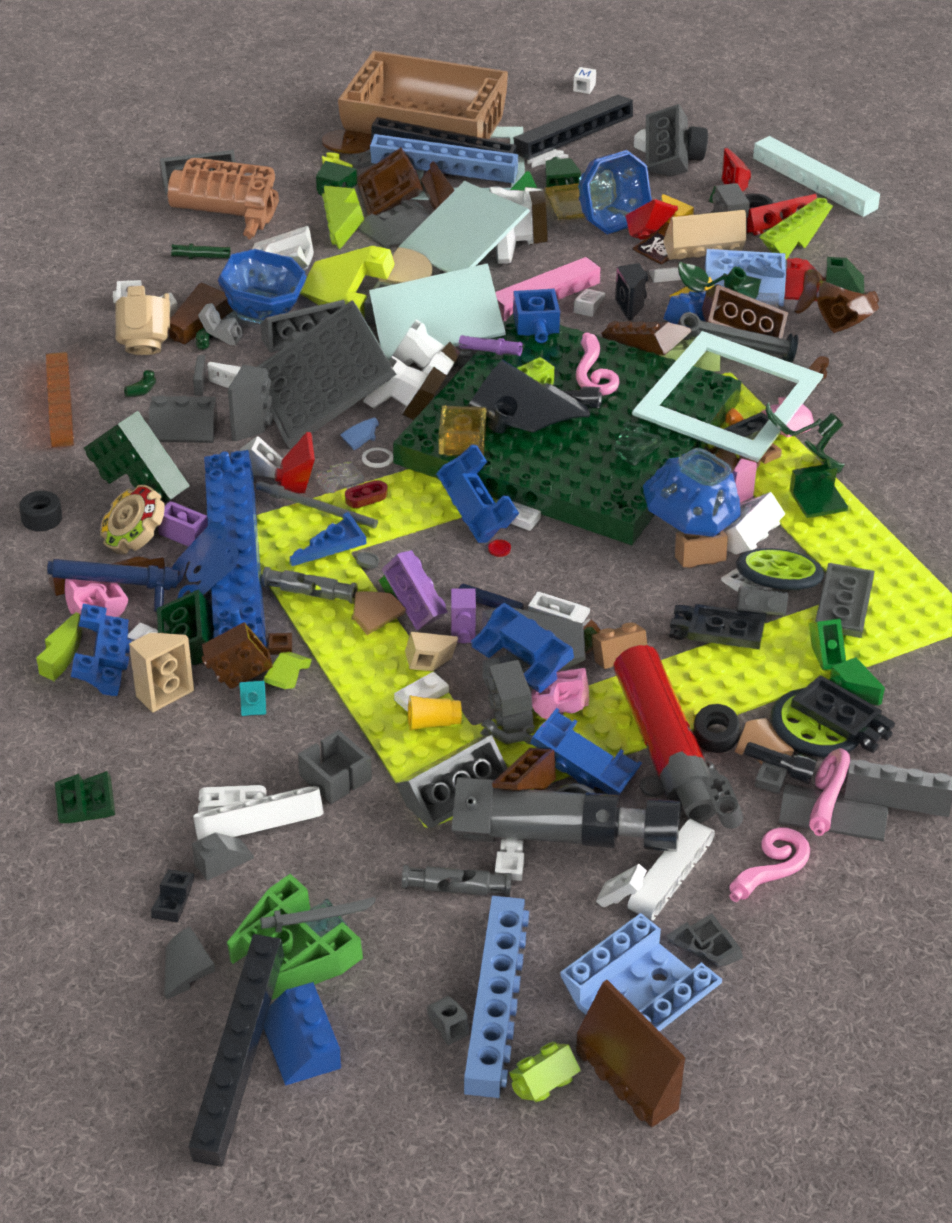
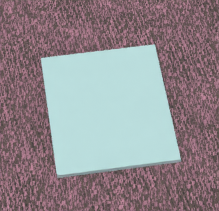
(465, 228)
(445, 303)

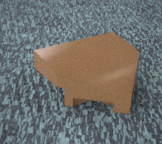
(375, 610)
(762, 733)

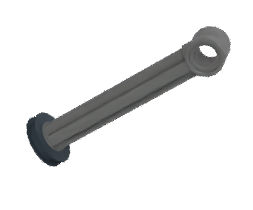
(752, 340)

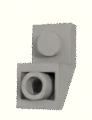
(225, 330)

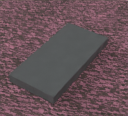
(846, 597)

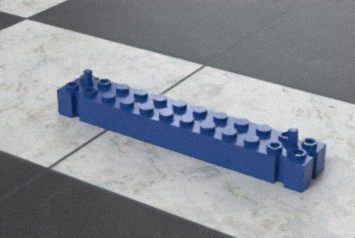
(232, 503)

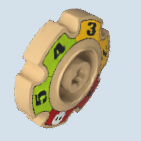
(132, 519)

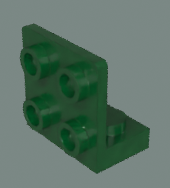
(816, 491)

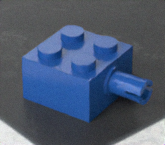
(536, 313)

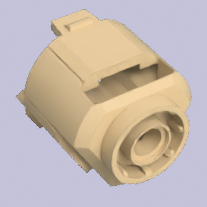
(142, 321)

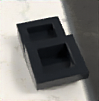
(173, 895)

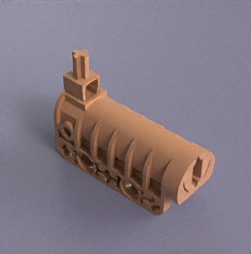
(226, 191)

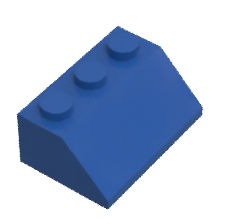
(685, 303)
(301, 1035)

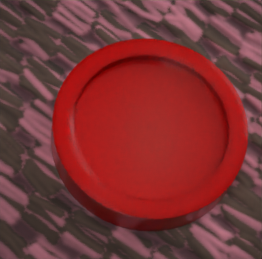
(499, 548)

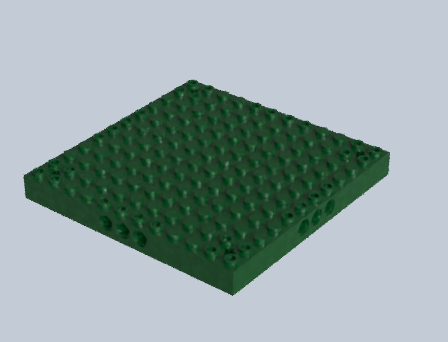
(572, 464)

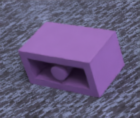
(182, 523)
(463, 614)

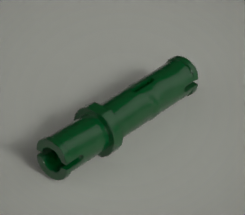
(200, 251)

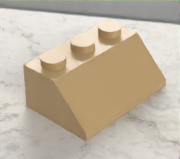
(161, 669)

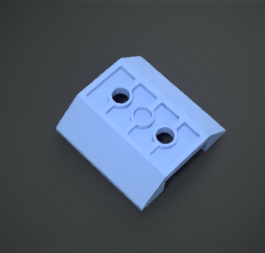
(722, 261)
(629, 962)

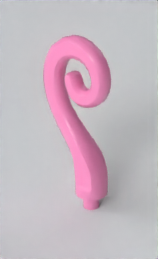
(592, 349)
(829, 779)
(751, 878)

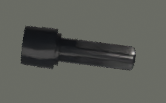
(588, 396)
(799, 766)

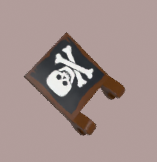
(654, 247)

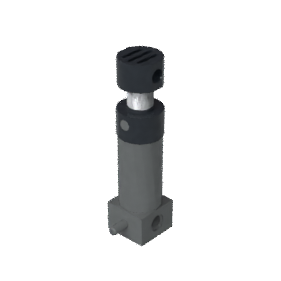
(562, 817)

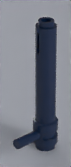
(149, 576)

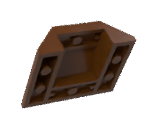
(389, 183)

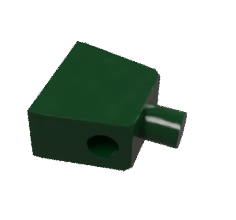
(561, 172)
(335, 176)

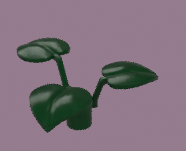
(736, 280)
(827, 429)

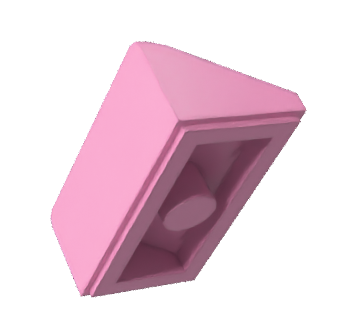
(745, 478)

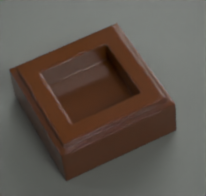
(279, 643)

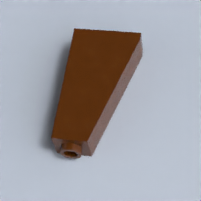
(186, 322)

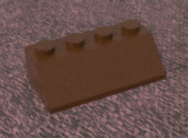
(742, 312)
(646, 336)

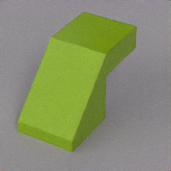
(286, 670)

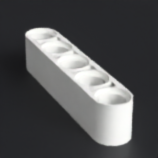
(260, 813)
(670, 868)

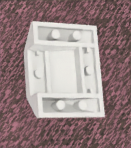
(292, 244)

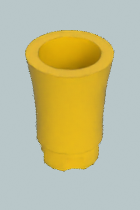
(433, 712)

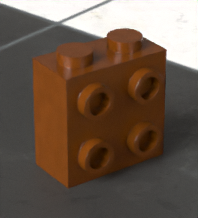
(236, 656)

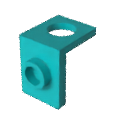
(253, 698)

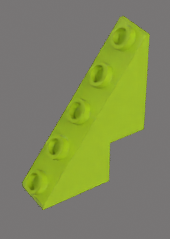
(342, 213)
(797, 228)

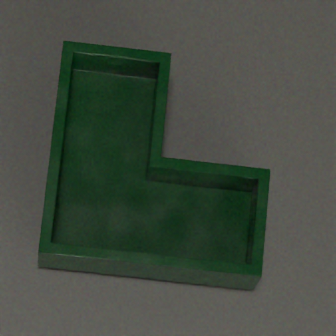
(136, 451)

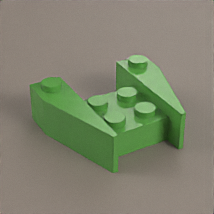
(306, 954)

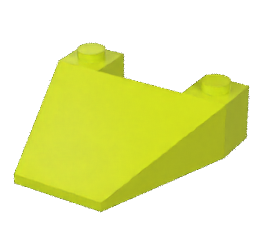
(342, 274)

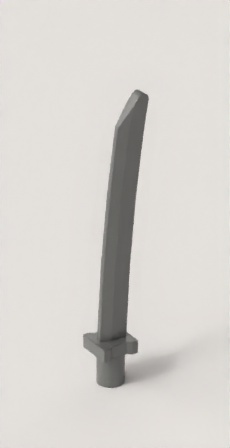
(312, 915)

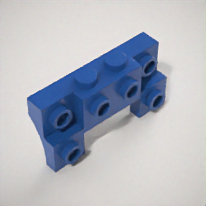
(472, 498)
(528, 642)
(109, 652)
(582, 758)

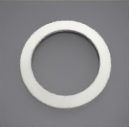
(377, 465)

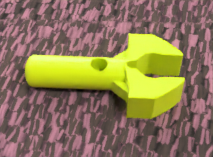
(334, 157)

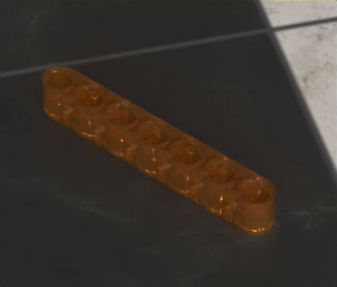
(59, 400)

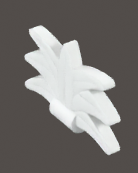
(540, 160)

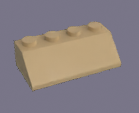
(694, 234)

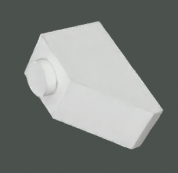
(262, 457)

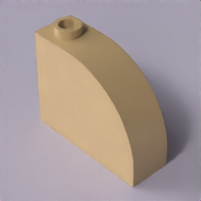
(408, 266)

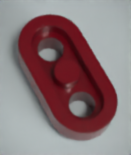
(366, 494)

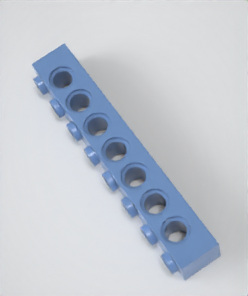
(449, 158)
(495, 998)

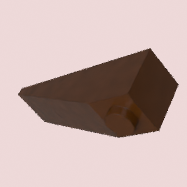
(530, 771)

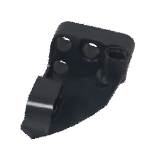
(523, 402)

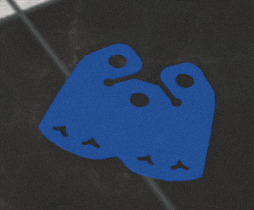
(212, 557)

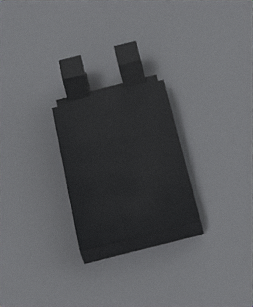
(718, 625)
(844, 713)

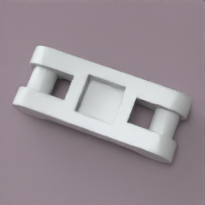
(222, 796)

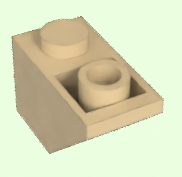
(429, 650)

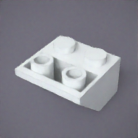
(557, 607)

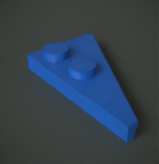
(333, 540)

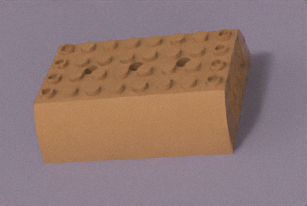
(424, 94)

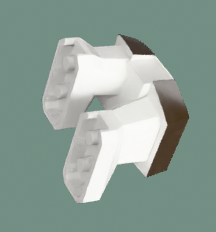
(530, 228)
(410, 385)

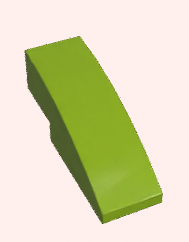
(60, 648)

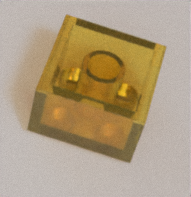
(461, 428)

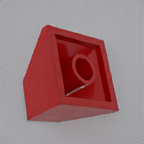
(734, 170)
(649, 218)
(795, 276)
(297, 466)

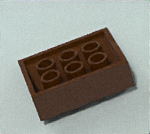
(631, 1056)

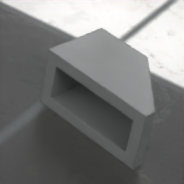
(219, 854)

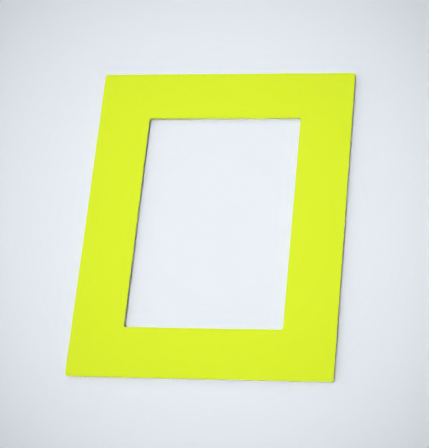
(903, 614)

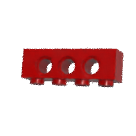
(772, 213)

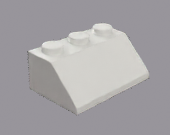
(755, 521)

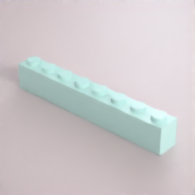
(816, 176)

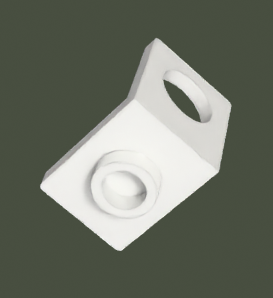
(121, 288)

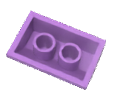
(414, 589)

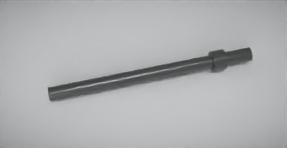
(279, 492)

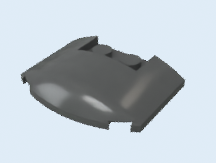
(396, 224)

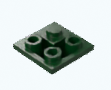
(844, 274)

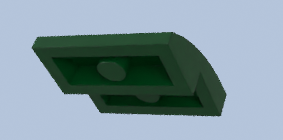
(84, 799)

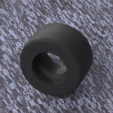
(697, 142)
(40, 511)
(713, 715)

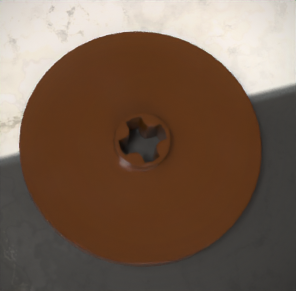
(346, 141)

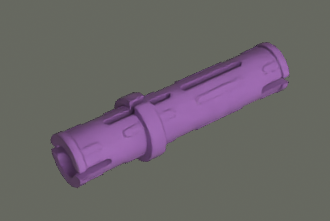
(483, 344)

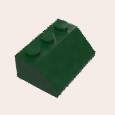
(191, 617)

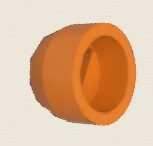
(733, 417)

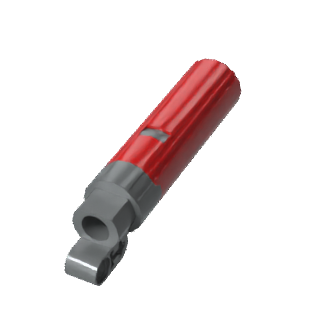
(671, 741)

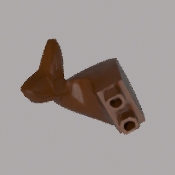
(837, 305)

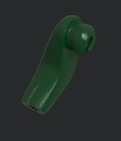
(202, 339)
(141, 387)

